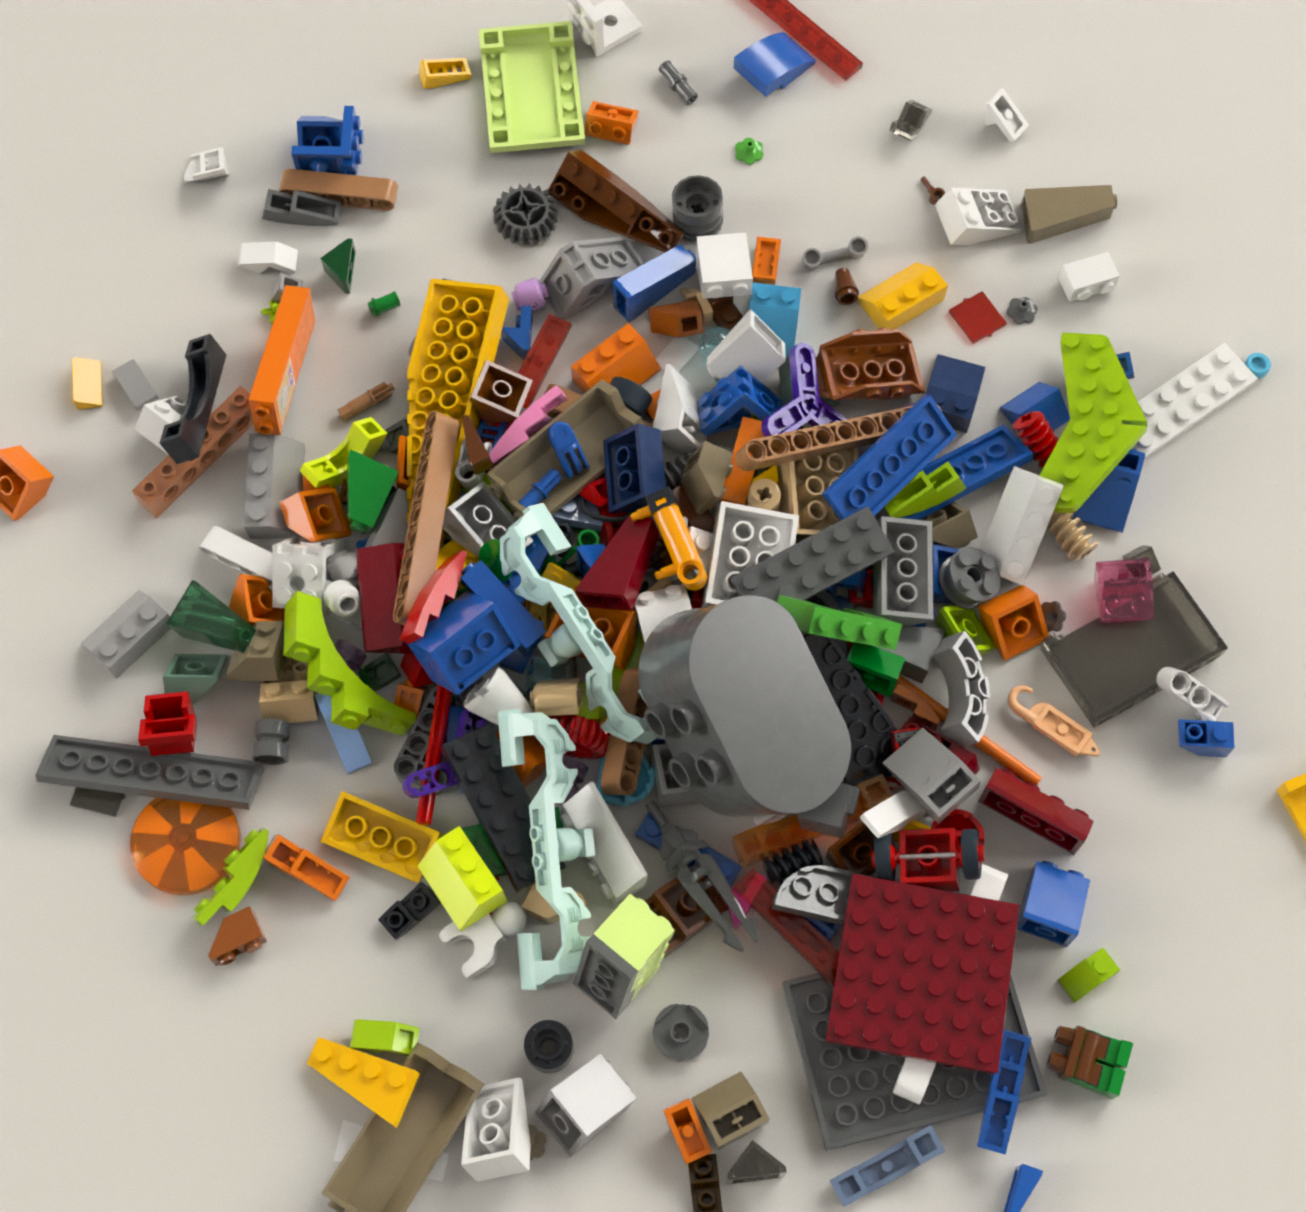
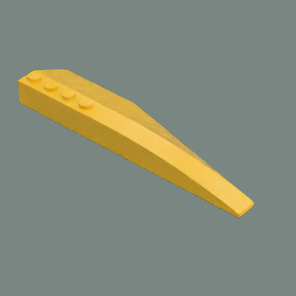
(452, 343)

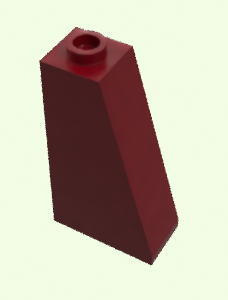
(620, 568)

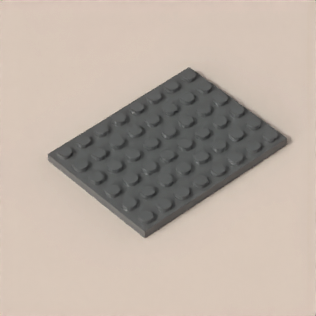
(856, 1085)

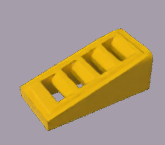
(444, 78)

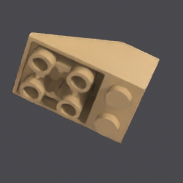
(289, 696)

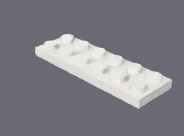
(1192, 397)

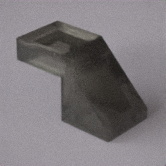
(910, 120)

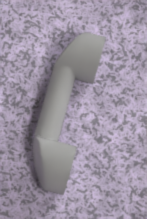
(856, 249)

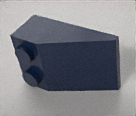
(955, 389)

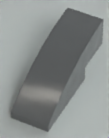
(300, 209)

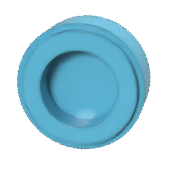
(1258, 364)

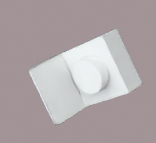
(1004, 113)

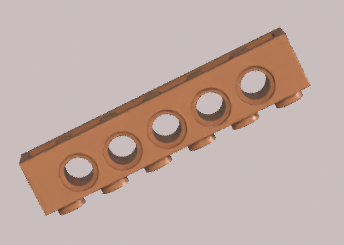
(170, 479)

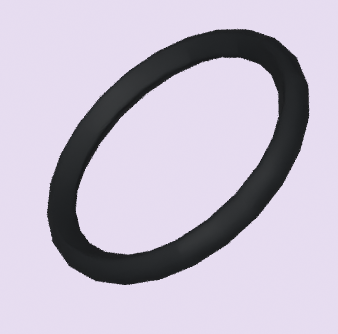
(600, 517)

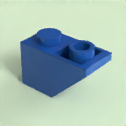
(1206, 737)

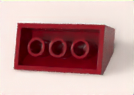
(378, 584)
(1036, 811)

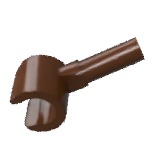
(933, 191)

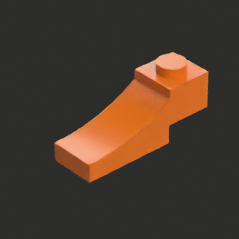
(305, 867)

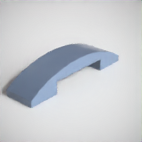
(887, 1166)

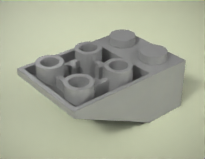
(932, 774)

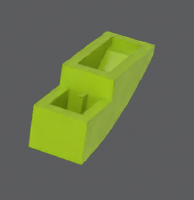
(926, 491)

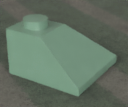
(193, 673)

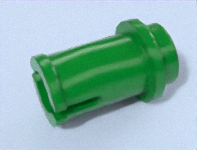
(383, 303)

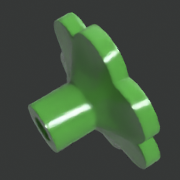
(749, 151)

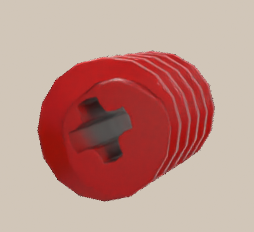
(1036, 435)

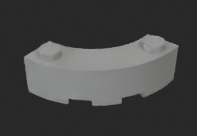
(966, 689)

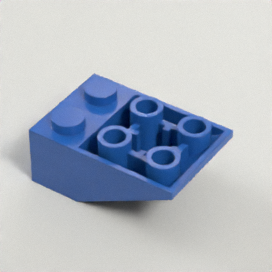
(1112, 499)

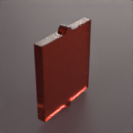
(977, 317)

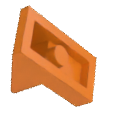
(687, 1131)

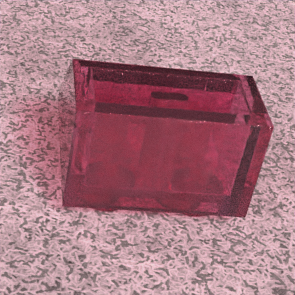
(1124, 590)

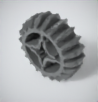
(511, 218)

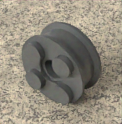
(969, 577)

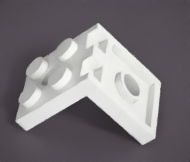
(591, 23)
(303, 559)

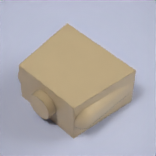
(557, 696)

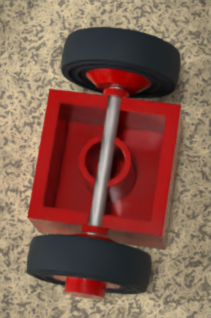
(930, 857)

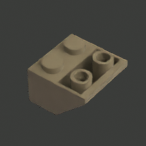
(705, 476)
(730, 1110)

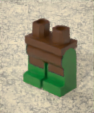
(1091, 1060)

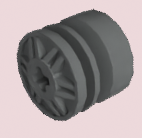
(697, 207)

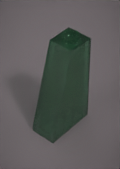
(209, 620)

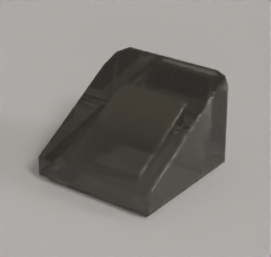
(1144, 552)

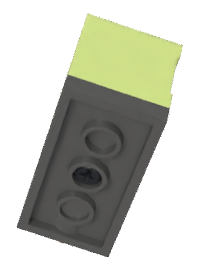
(623, 955)

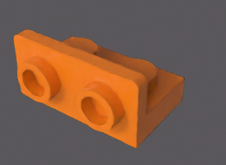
(610, 122)

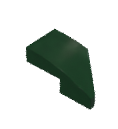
(379, 672)

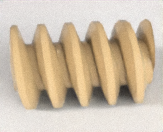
(764, 495)
(1070, 536)

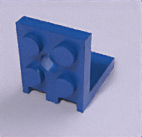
(334, 159)
(731, 395)

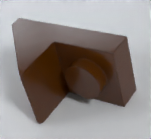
(725, 312)

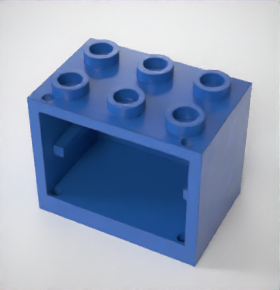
(464, 642)

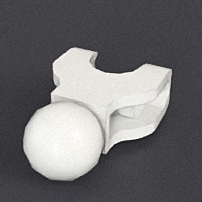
(487, 936)

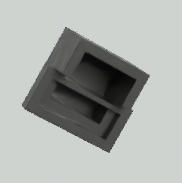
(832, 815)

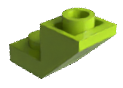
(384, 1036)

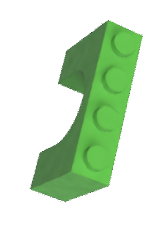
(842, 625)

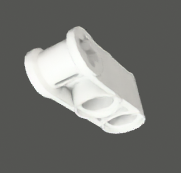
(1204, 704)

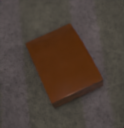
(682, 911)

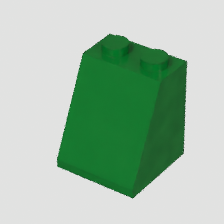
(366, 490)

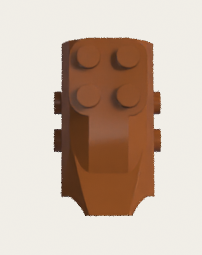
(869, 366)

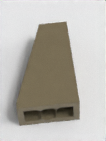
(1065, 209)

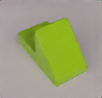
(1088, 974)

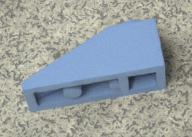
(347, 741)

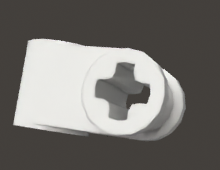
(463, 467)

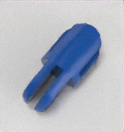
(567, 448)

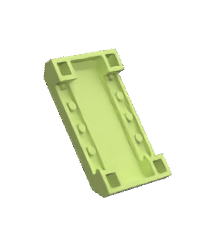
(531, 87)

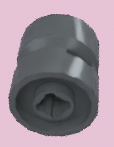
(271, 741)

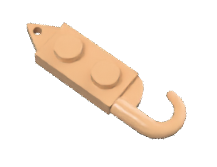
(1054, 725)

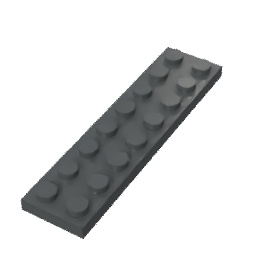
(136, 772)

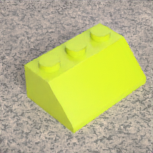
(461, 879)

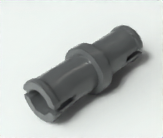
(678, 82)

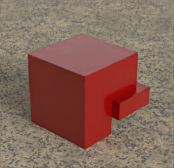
(168, 724)

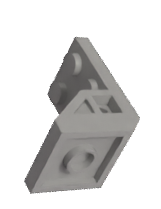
(585, 270)

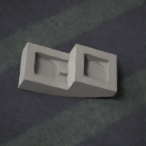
(135, 384)

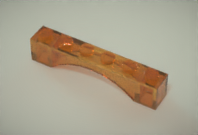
(773, 837)

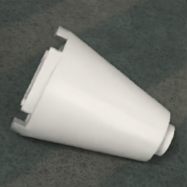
(495, 695)

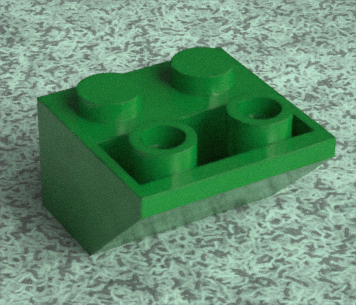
(876, 667)

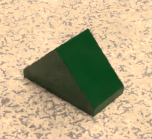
(340, 264)

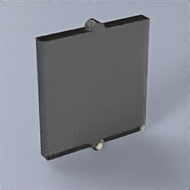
(97, 800)

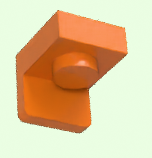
(410, 697)

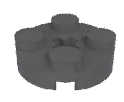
(681, 1016)

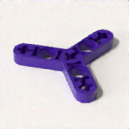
(464, 723)

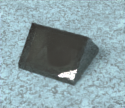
(755, 1165)

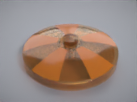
(183, 845)

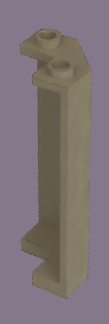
(593, 419)
(392, 1163)

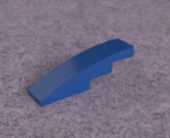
(1004, 1093)

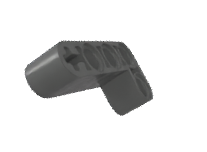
(418, 734)

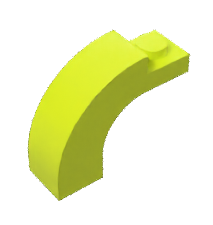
(363, 437)

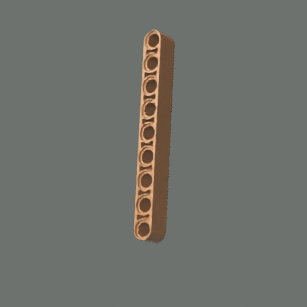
(808, 445)
(426, 511)

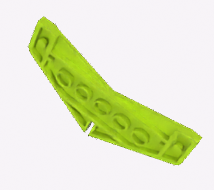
(1102, 419)

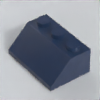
(633, 467)

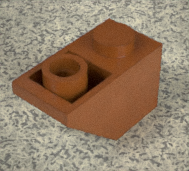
(676, 319)
(237, 935)

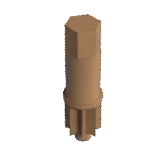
(367, 400)

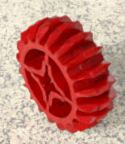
(586, 734)

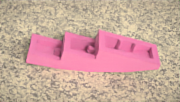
(527, 424)

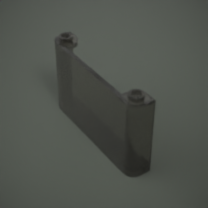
(1118, 663)

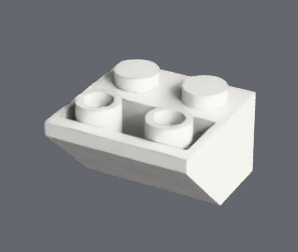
(158, 414)

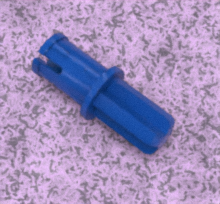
(541, 489)

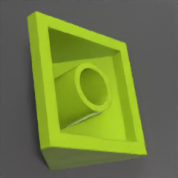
(958, 619)

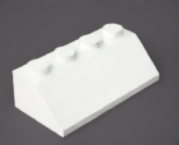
(1021, 523)
(614, 857)

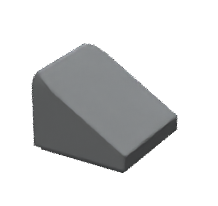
(279, 285)

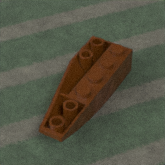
(611, 203)

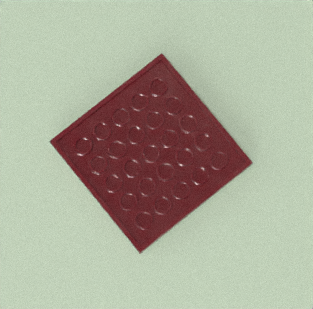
(923, 974)

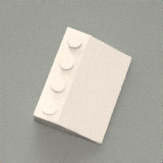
(742, 540)

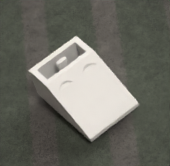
(977, 215)
(678, 413)

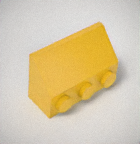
(903, 296)

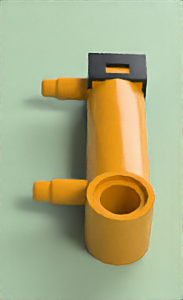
(676, 536)

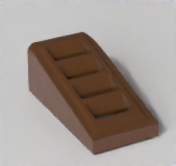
(477, 453)

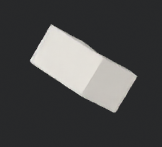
(261, 255)

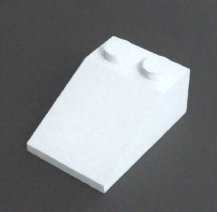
(497, 1132)

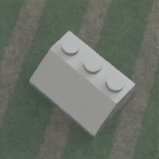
(128, 633)

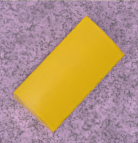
(379, 836)

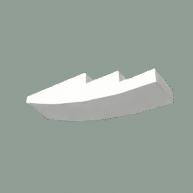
(893, 814)

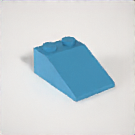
(777, 309)

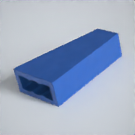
(652, 281)
(482, 582)

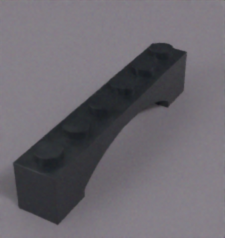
(205, 365)

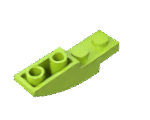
(242, 868)

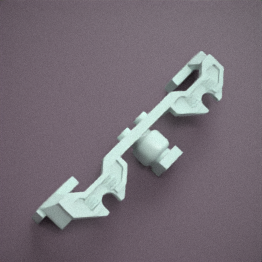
(578, 631)
(549, 846)

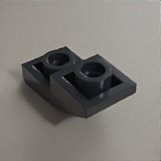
(409, 911)

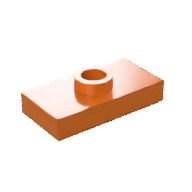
(766, 260)

